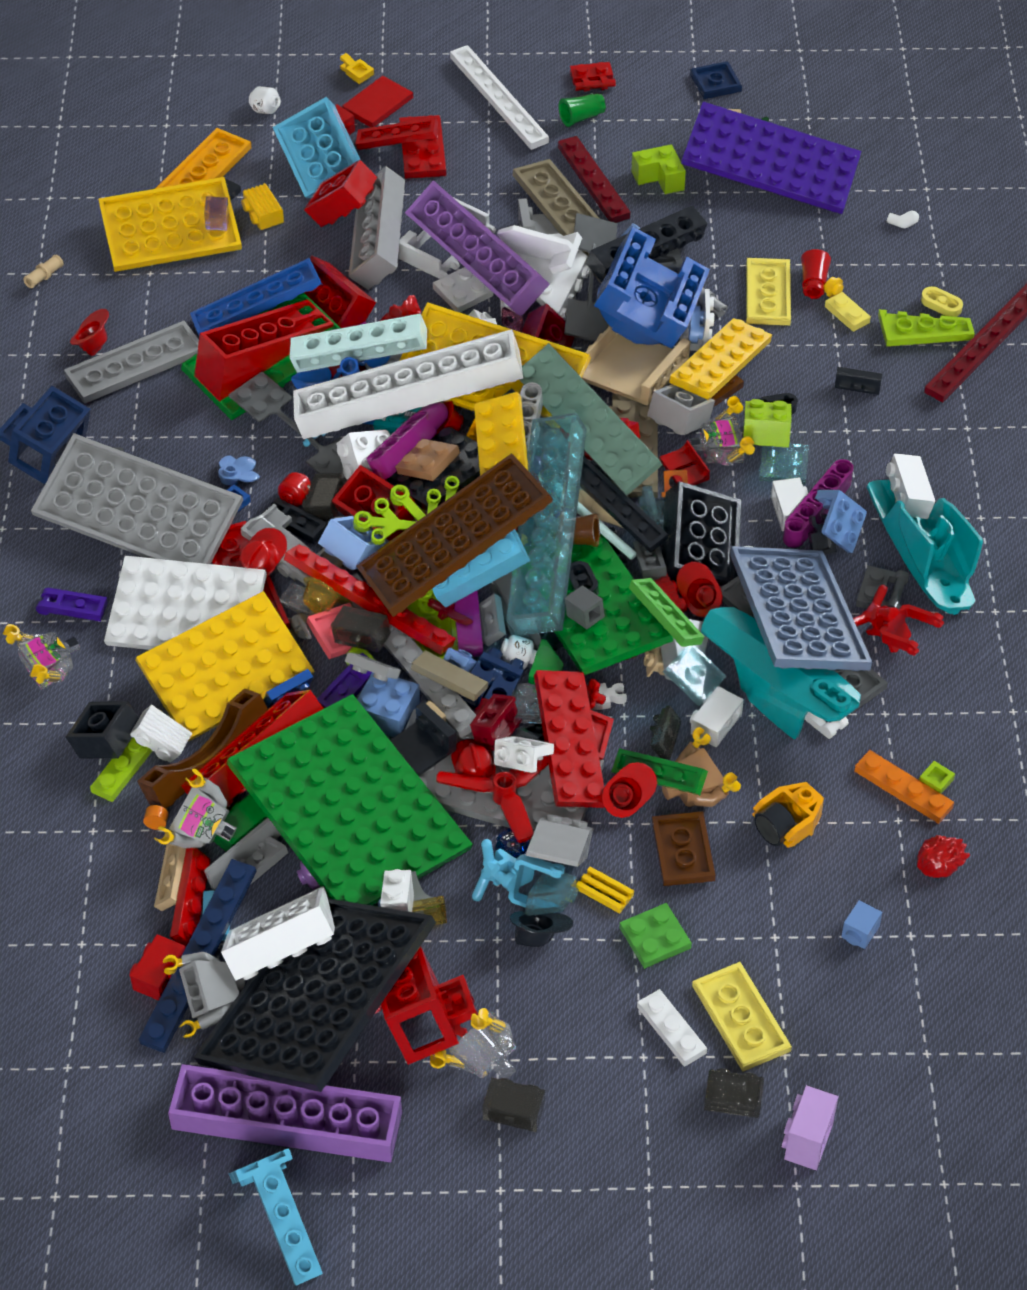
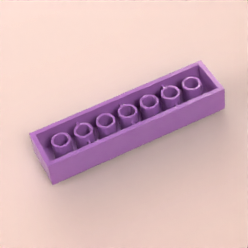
(477, 248)
(285, 1115)

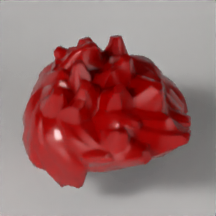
(408, 308)
(941, 856)

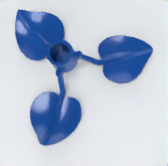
(347, 367)

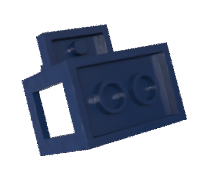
(44, 429)

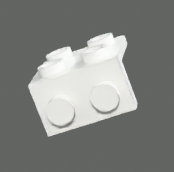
(356, 447)

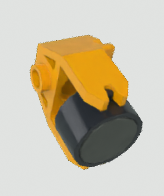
(779, 813)

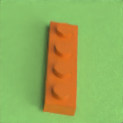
(904, 786)

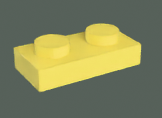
(847, 311)

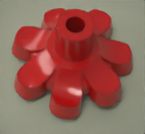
(593, 693)

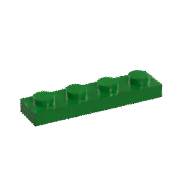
(668, 773)

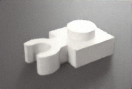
(611, 696)

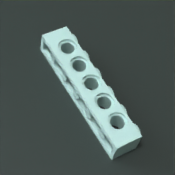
(359, 342)

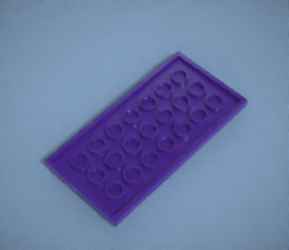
(771, 157)

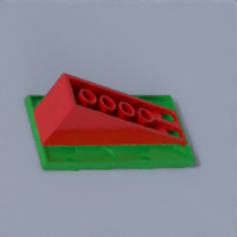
(250, 346)

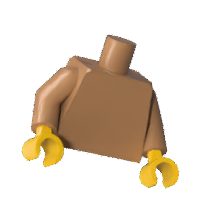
(715, 785)

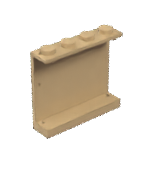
(631, 367)

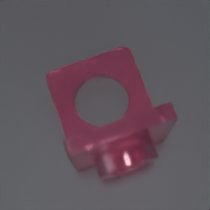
(517, 325)

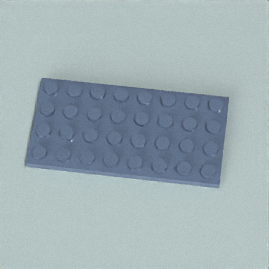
(800, 609)

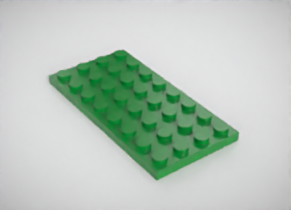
(627, 623)

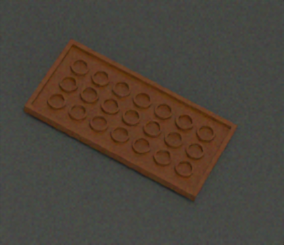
(454, 534)

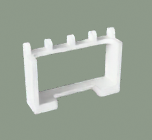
(412, 255)

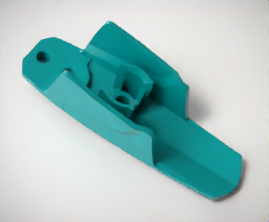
(936, 550)
(778, 692)

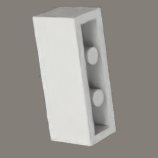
(911, 484)

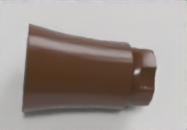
(587, 530)

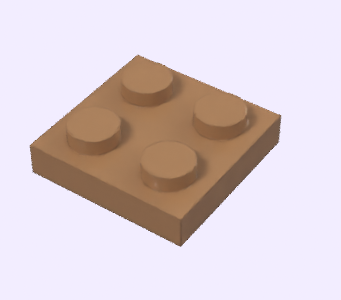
(427, 459)

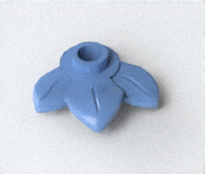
(237, 470)

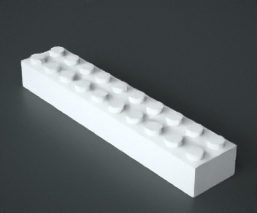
(407, 384)

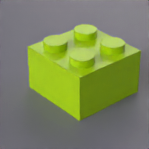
(767, 422)

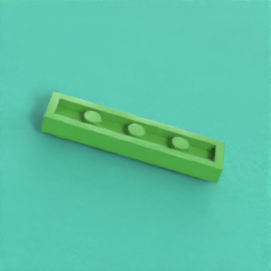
(666, 612)

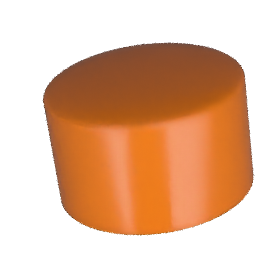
(155, 817)

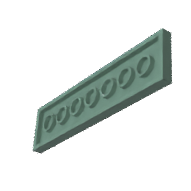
(607, 436)

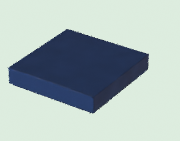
(715, 80)

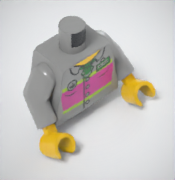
(199, 817)

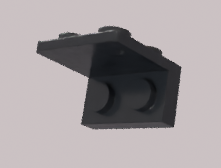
(426, 740)

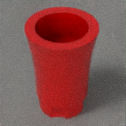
(815, 271)

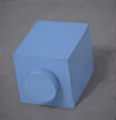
(861, 924)

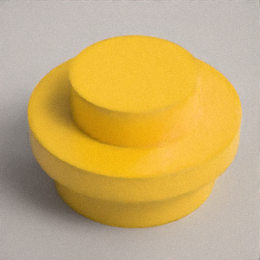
(833, 286)

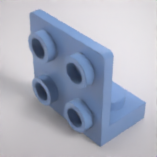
(843, 518)

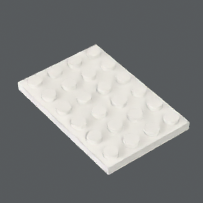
(169, 597)

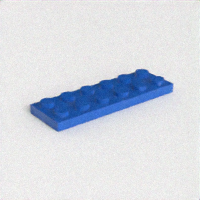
(257, 297)

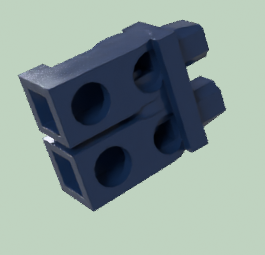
(500, 675)

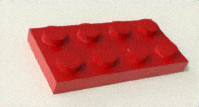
(425, 156)

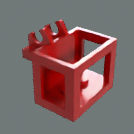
(419, 992)

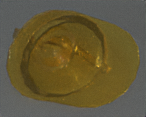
(320, 596)

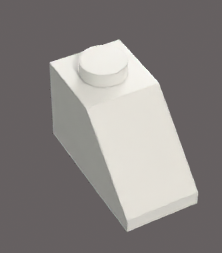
(786, 497)

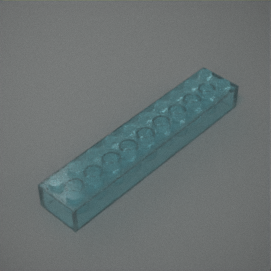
(548, 536)

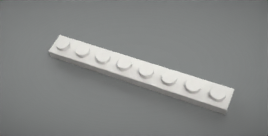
(499, 97)

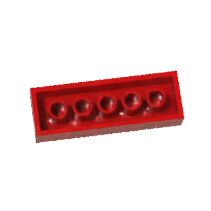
(284, 713)

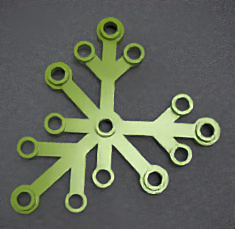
(391, 523)

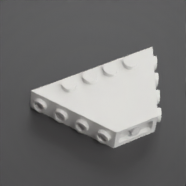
(562, 284)

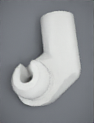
(905, 220)

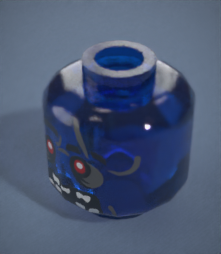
(508, 843)

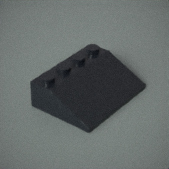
(701, 530)

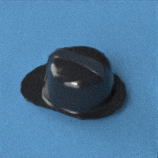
(538, 929)

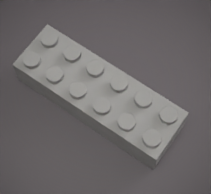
(378, 231)

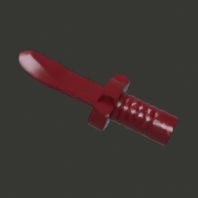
(445, 612)

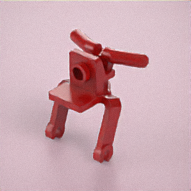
(890, 622)

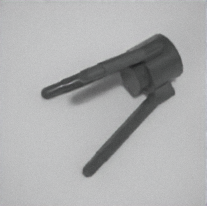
(300, 627)

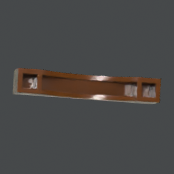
(163, 782)

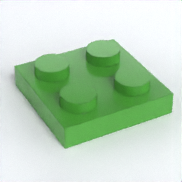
(655, 935)

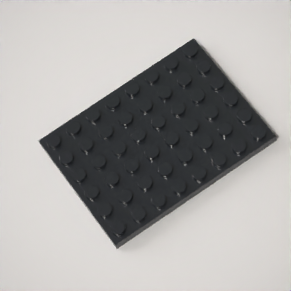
(310, 1009)

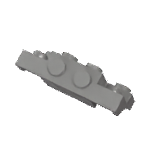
(276, 519)

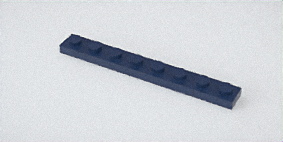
(206, 939)

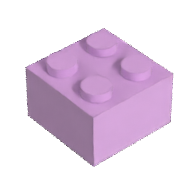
(809, 1127)

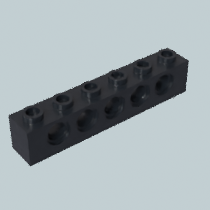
(669, 232)

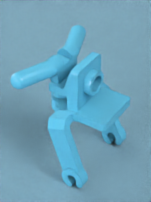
(511, 872)

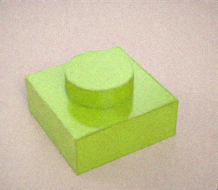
(937, 777)

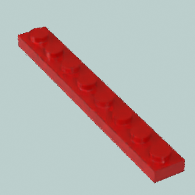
(365, 597)

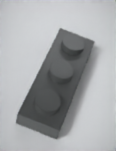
(650, 564)

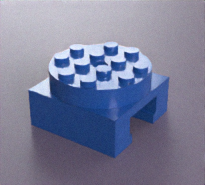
(646, 298)

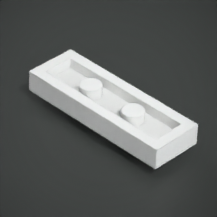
(672, 1027)

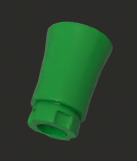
(580, 108)

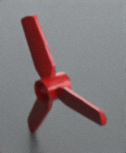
(504, 794)

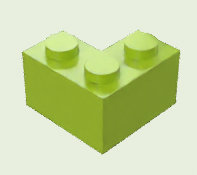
(659, 165)

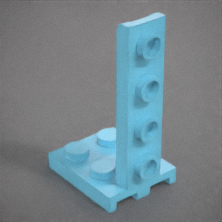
(282, 1213)

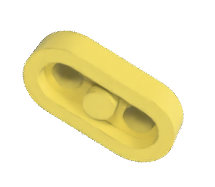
(941, 301)

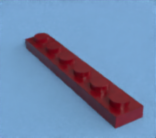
(594, 179)

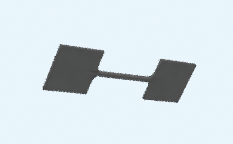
(582, 317)
(263, 398)

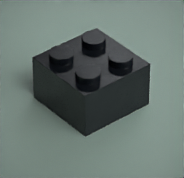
(102, 730)

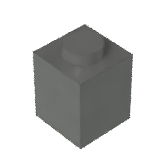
(584, 607)

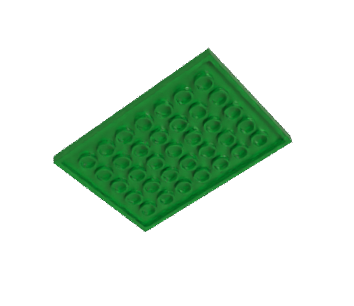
(348, 802)

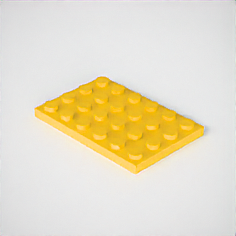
(165, 225)
(219, 659)

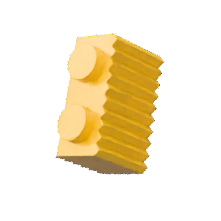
(262, 207)

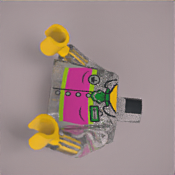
(722, 438)
(43, 654)

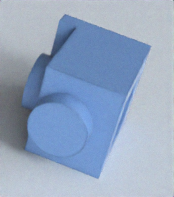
(460, 659)

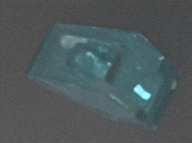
(551, 894)

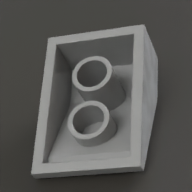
(560, 841)

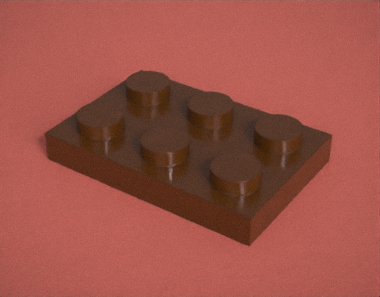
(683, 848)

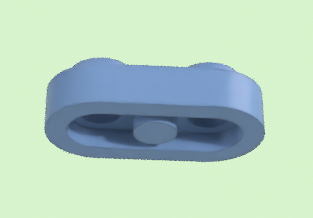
(695, 330)

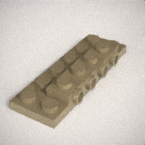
(648, 429)

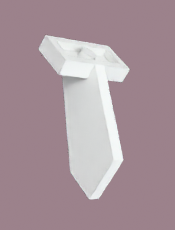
(542, 245)

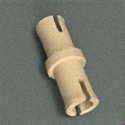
(43, 271)

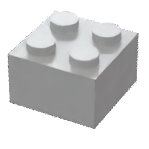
(679, 409)

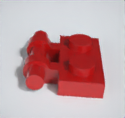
(592, 76)

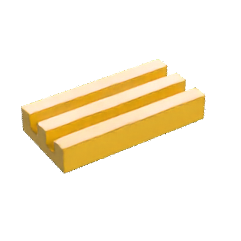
(606, 886)

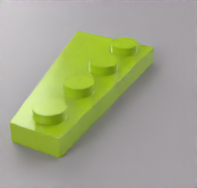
(923, 329)

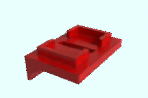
(683, 458)

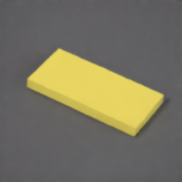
(768, 291)
(741, 1016)

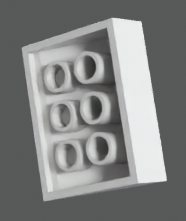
(279, 934)

